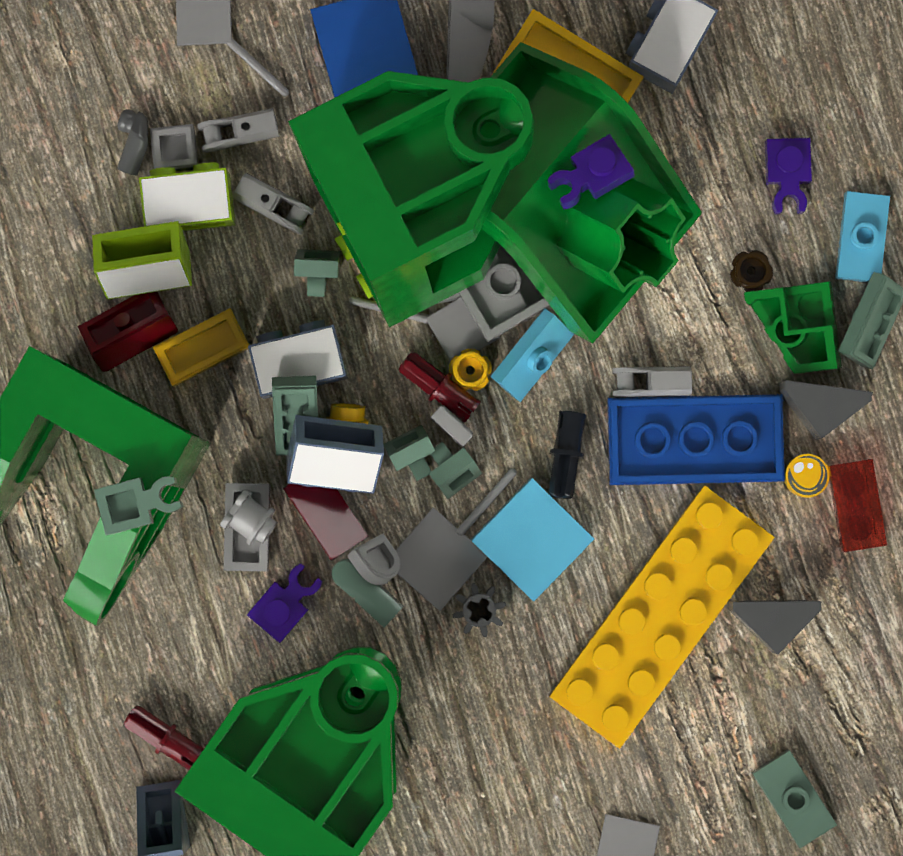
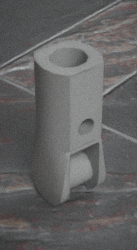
(246, 129)
(267, 200)
(659, 381)

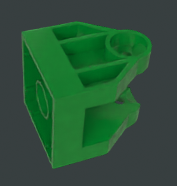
(415, 179)
(54, 396)
(305, 760)

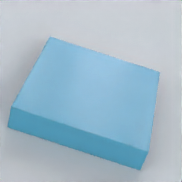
(532, 539)

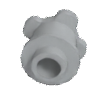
(250, 519)

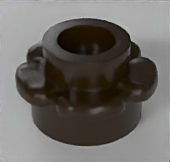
(756, 260)

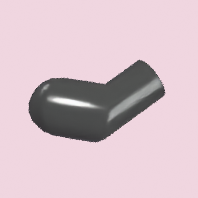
(136, 142)

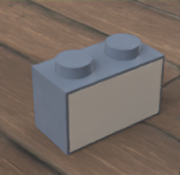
(670, 40)
(307, 353)
(335, 454)

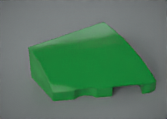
(800, 324)

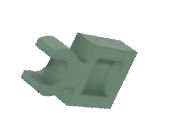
(129, 504)

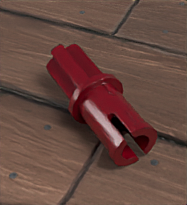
(438, 386)
(163, 737)

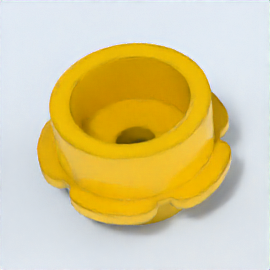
(472, 358)
(348, 412)

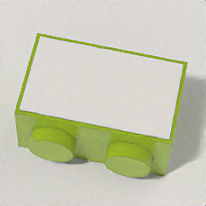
(193, 198)
(142, 260)

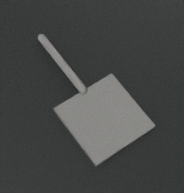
(439, 556)

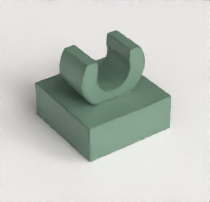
(317, 267)
(410, 451)
(453, 470)

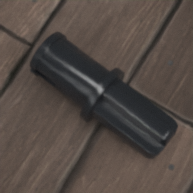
(566, 454)

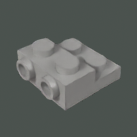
(503, 297)

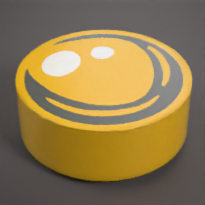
(806, 475)

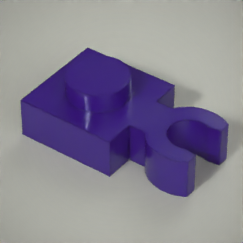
(788, 165)
(596, 169)
(281, 608)

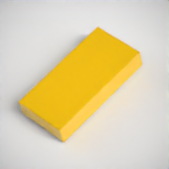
(201, 347)

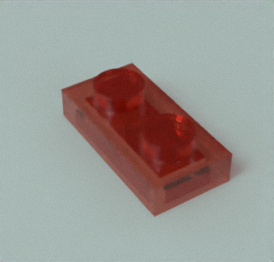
(857, 505)

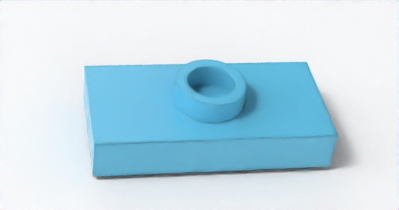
(862, 236)
(532, 355)

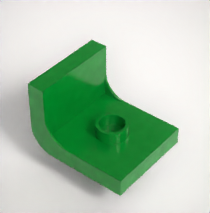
(601, 249)

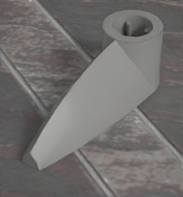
(468, 38)

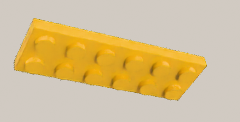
(661, 616)

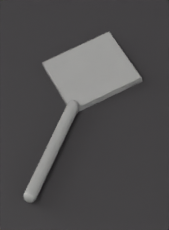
(210, 23)
(451, 326)
(627, 837)

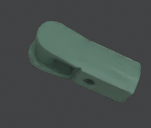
(370, 597)

